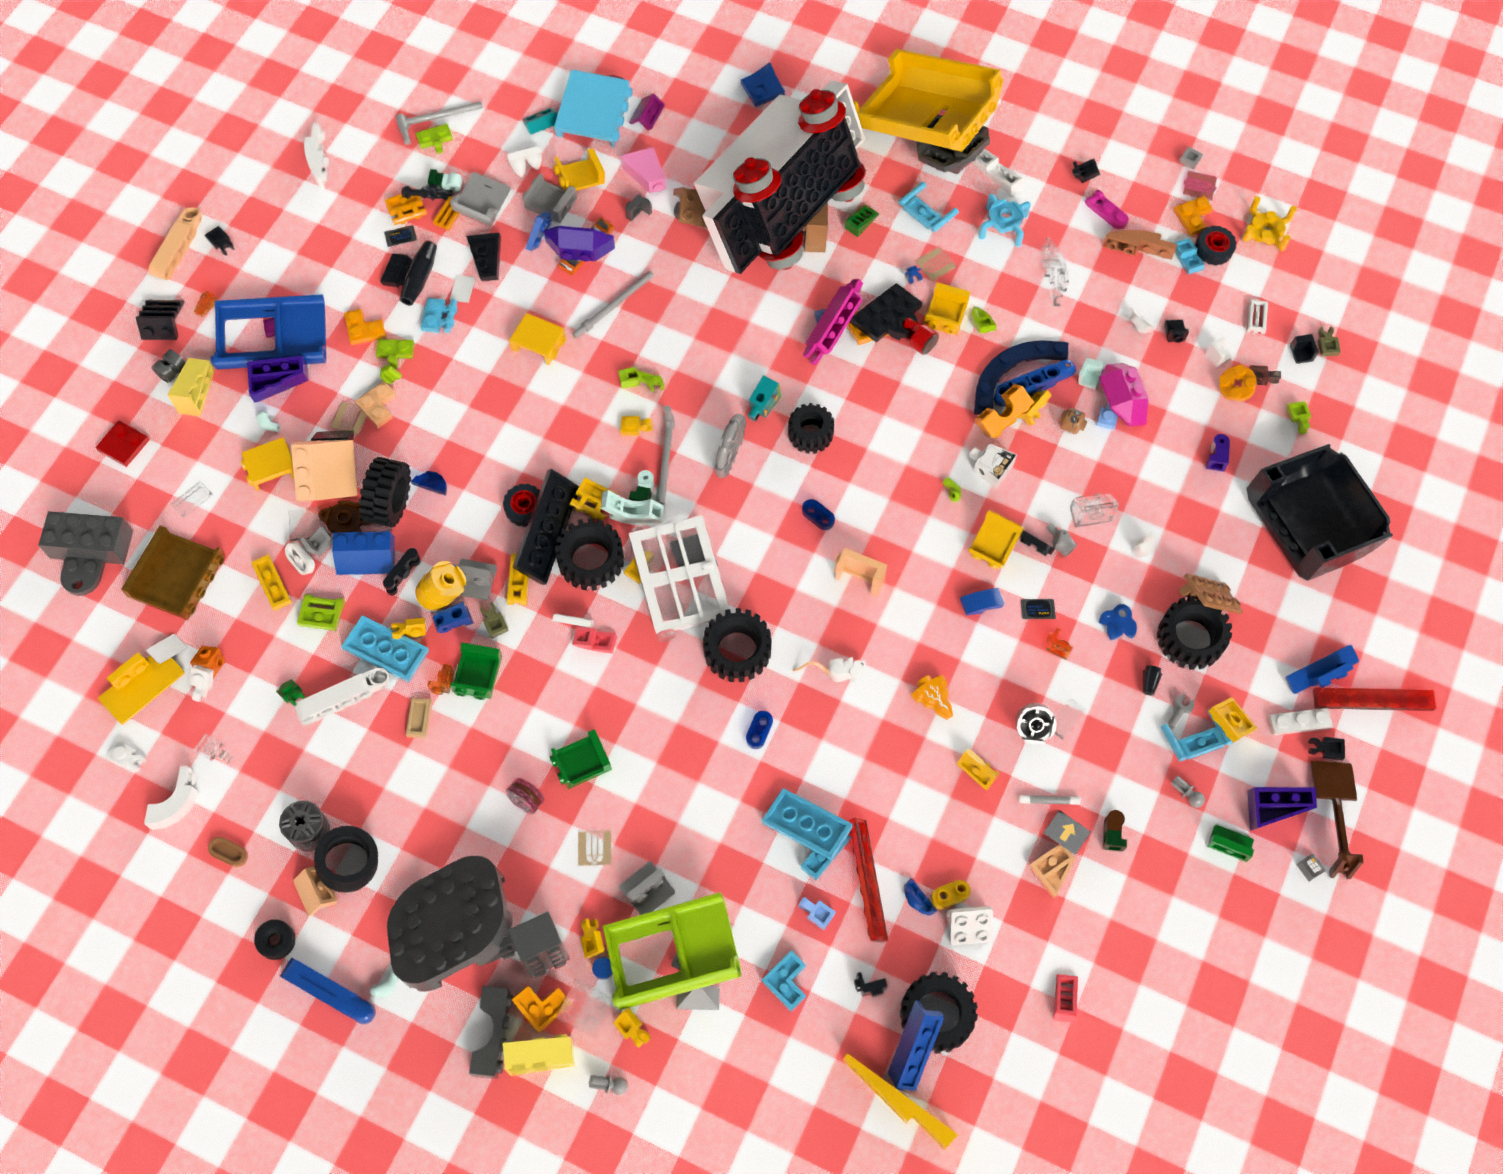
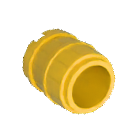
(440, 586)

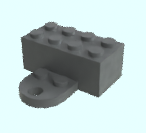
(85, 545)
(536, 945)

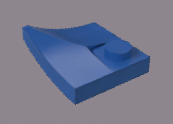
(762, 85)

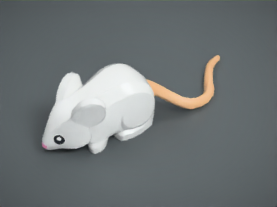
(840, 670)

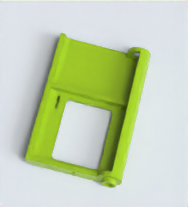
(702, 944)

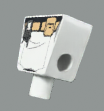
(993, 463)

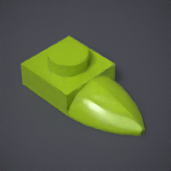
(983, 321)

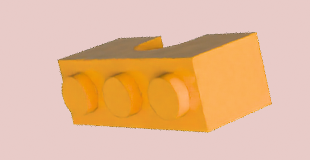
(1016, 402)

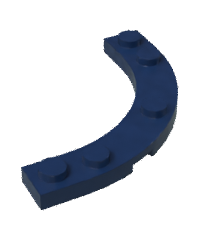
(1010, 358)

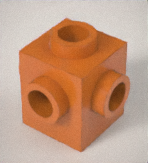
(209, 657)

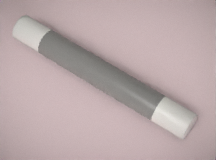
(1035, 799)

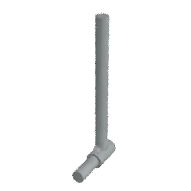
(405, 122)
(669, 425)

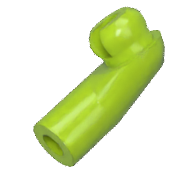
(954, 489)

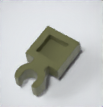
(1327, 344)
(494, 622)

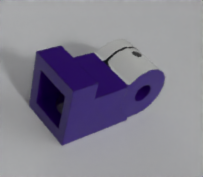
(1220, 453)

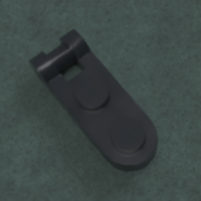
(1029, 539)

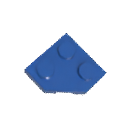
(541, 223)

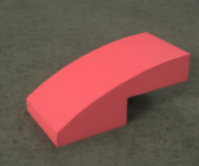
(594, 640)

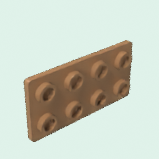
(1211, 593)

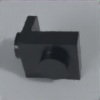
(1086, 170)
(873, 988)

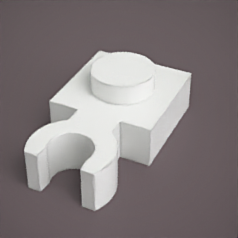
(124, 755)

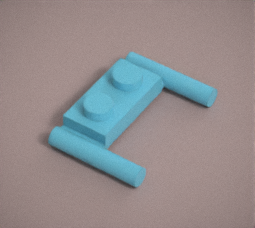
(922, 212)
(1198, 743)

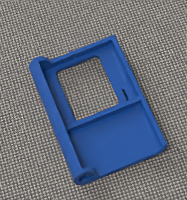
(298, 328)

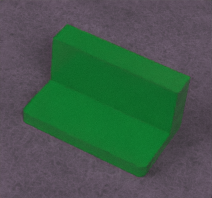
(1231, 843)

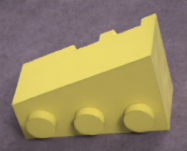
(192, 386)
(538, 1055)

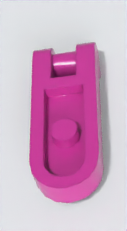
(1107, 210)

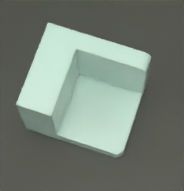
(1090, 373)

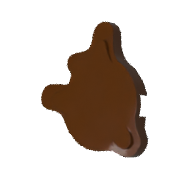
(342, 517)

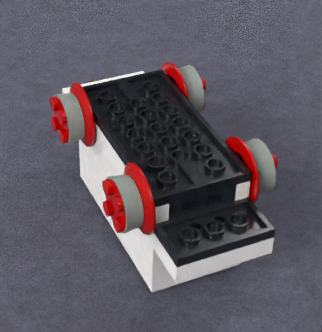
(782, 177)

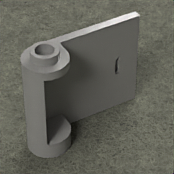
(481, 198)

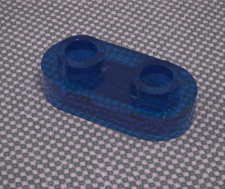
(820, 514)
(759, 731)

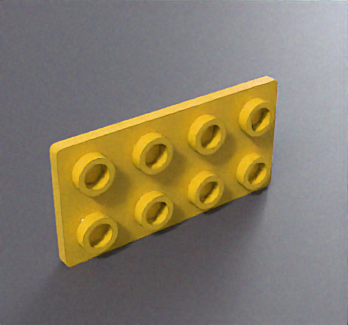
(137, 685)

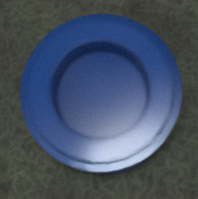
(602, 968)

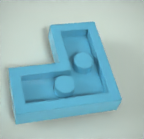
(781, 982)

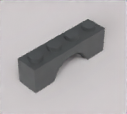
(487, 1060)

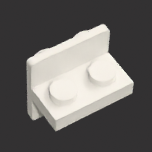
(970, 925)

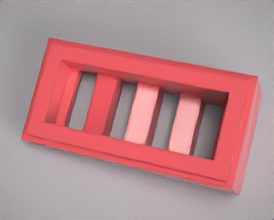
(1063, 1011)

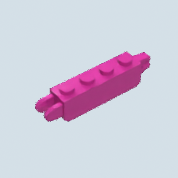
(833, 321)

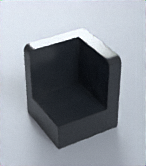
(1304, 349)

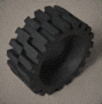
(385, 492)
(589, 534)
(1208, 617)
(737, 623)
(958, 992)

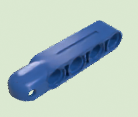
(1041, 376)
(328, 991)

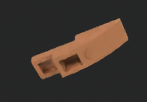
(1138, 240)

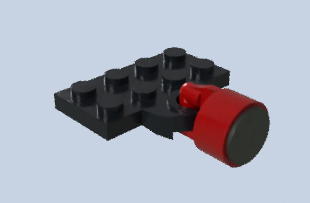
(894, 315)

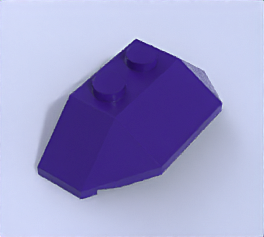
(579, 243)

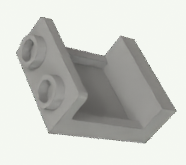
(549, 198)

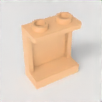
(862, 568)

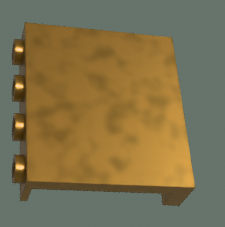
(173, 573)

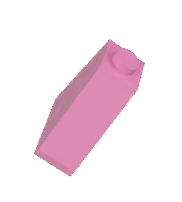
(645, 169)

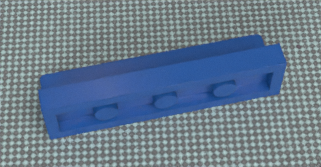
(915, 1047)

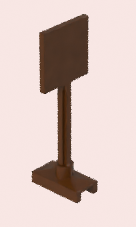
(1337, 783)

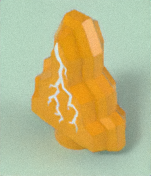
(934, 695)

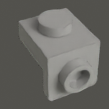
(318, 542)

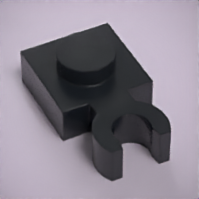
(219, 239)
(1330, 747)

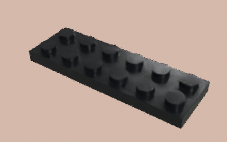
(546, 523)

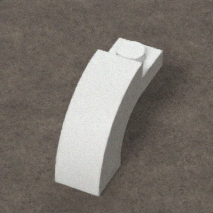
(177, 805)

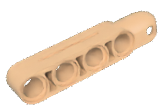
(175, 244)

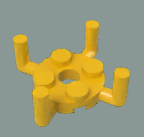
(1271, 220)

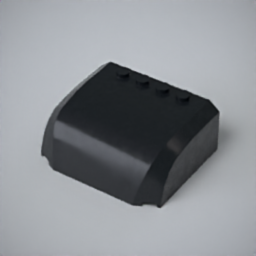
(1319, 511)

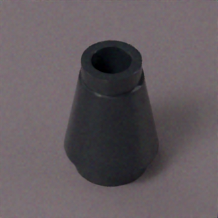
(1151, 679)

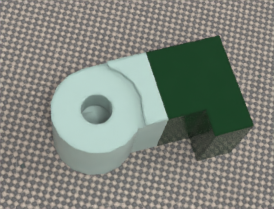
(446, 181)
(644, 488)

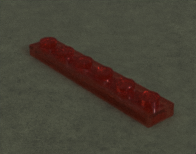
(1374, 699)
(868, 881)

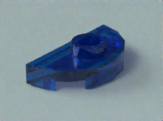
(431, 481)

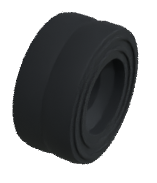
(263, 935)

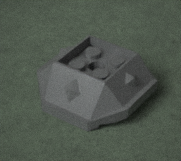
(949, 159)

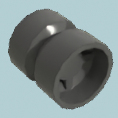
(167, 368)

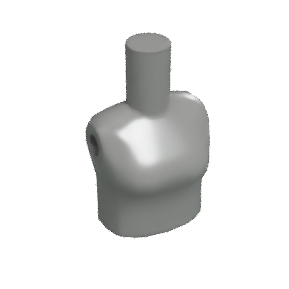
(1062, 541)

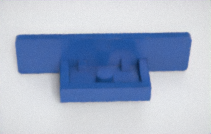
(1323, 670)

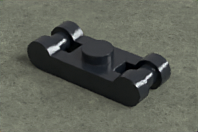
(401, 571)

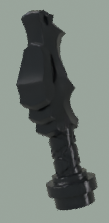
(432, 191)

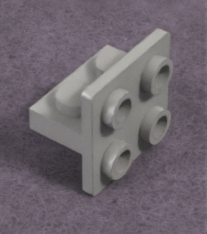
(478, 578)
(647, 888)

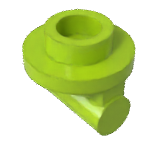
(389, 374)

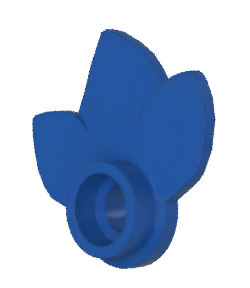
(1118, 625)

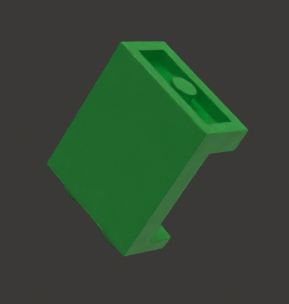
(476, 671)
(581, 760)

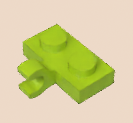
(434, 137)
(395, 349)

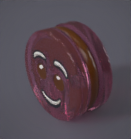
(524, 795)

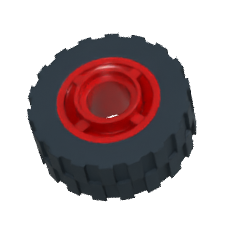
(1215, 245)
(515, 498)

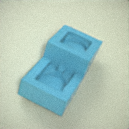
(1187, 256)

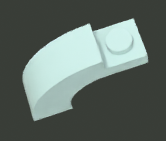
(632, 512)

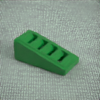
(856, 229)

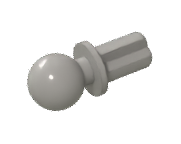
(1195, 798)
(618, 1085)

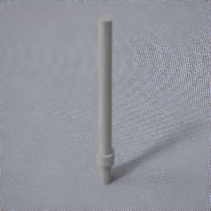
(587, 325)

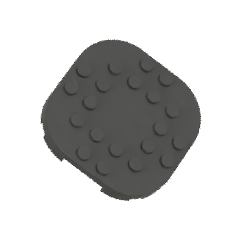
(448, 922)

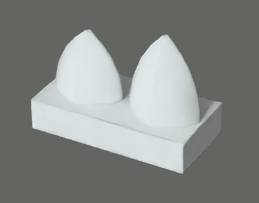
(531, 155)

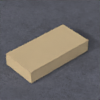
(418, 718)

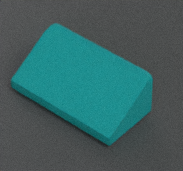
(540, 120)

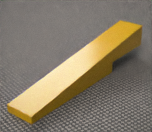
(902, 1105)

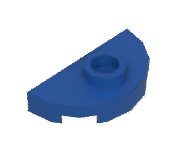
(918, 899)

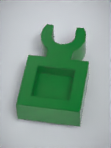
(290, 692)

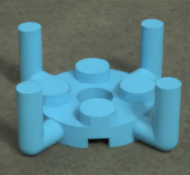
(1005, 224)

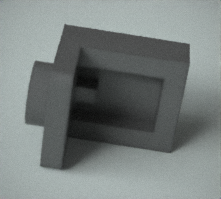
(637, 205)

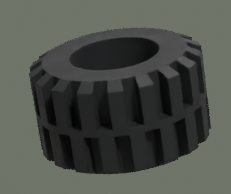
(811, 440)

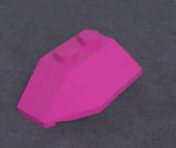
(1125, 393)

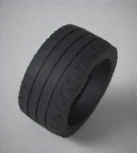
(339, 836)

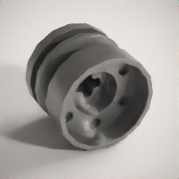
(304, 836)

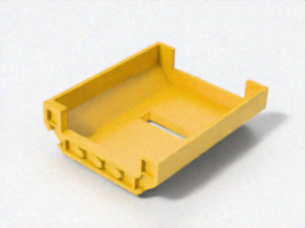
(921, 89)

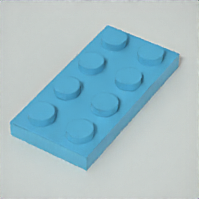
(375, 645)
(807, 824)

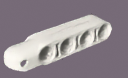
(341, 695)

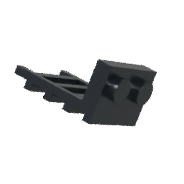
(158, 319)

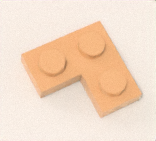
(373, 402)

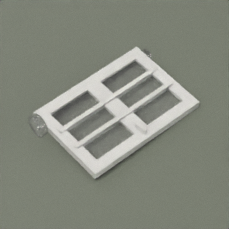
(678, 575)

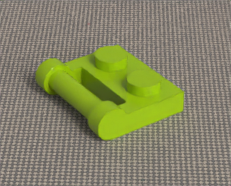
(319, 617)

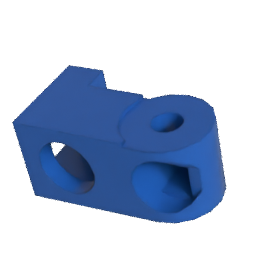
(452, 618)

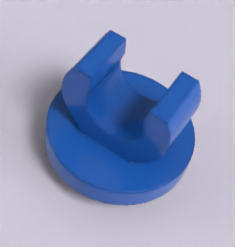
(913, 271)

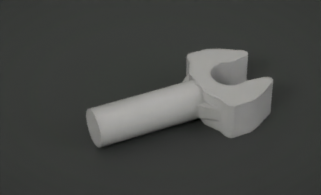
(1180, 709)

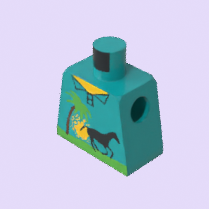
(764, 398)

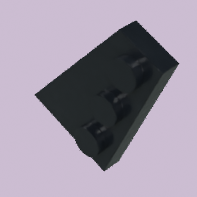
(486, 254)

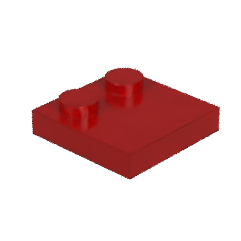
(122, 443)

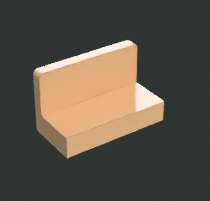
(313, 892)

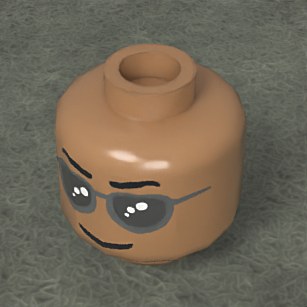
(1073, 421)

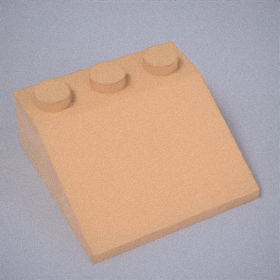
(324, 469)

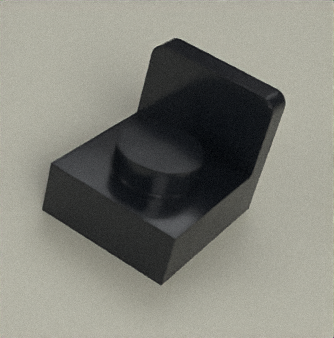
(1175, 330)

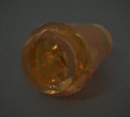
(205, 303)

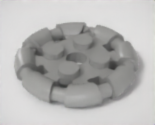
(732, 439)

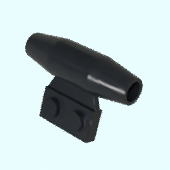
(410, 272)

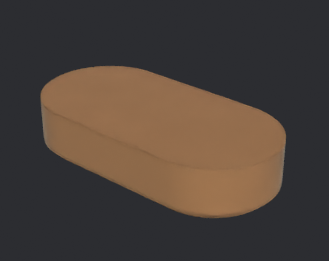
(228, 852)

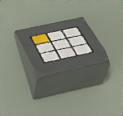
(1311, 867)

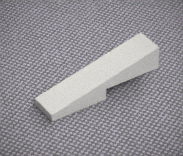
(999, 174)

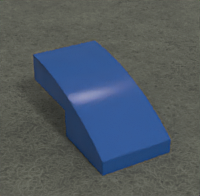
(982, 600)

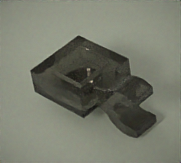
(1263, 375)

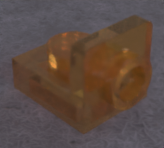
(1058, 647)
(444, 679)

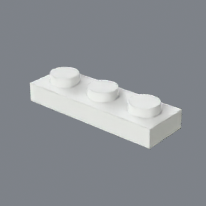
(1300, 721)

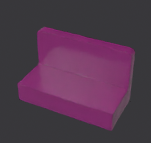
(647, 111)

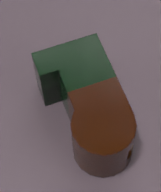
(1113, 832)

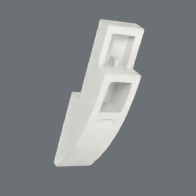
(315, 155)

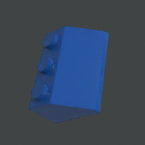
(363, 552)

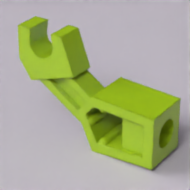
(649, 379)

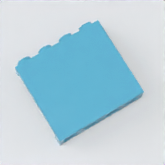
(593, 106)

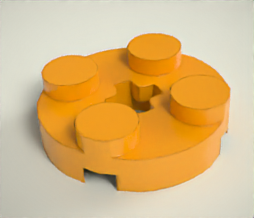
(1238, 373)

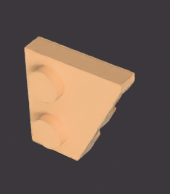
(1053, 868)

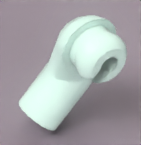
(265, 423)
(386, 988)

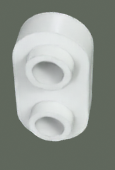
(299, 558)

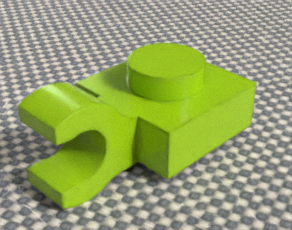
(1299, 413)

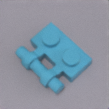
(434, 312)

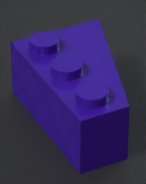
(275, 376)
(1275, 804)

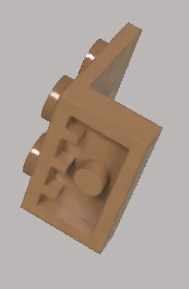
(690, 207)

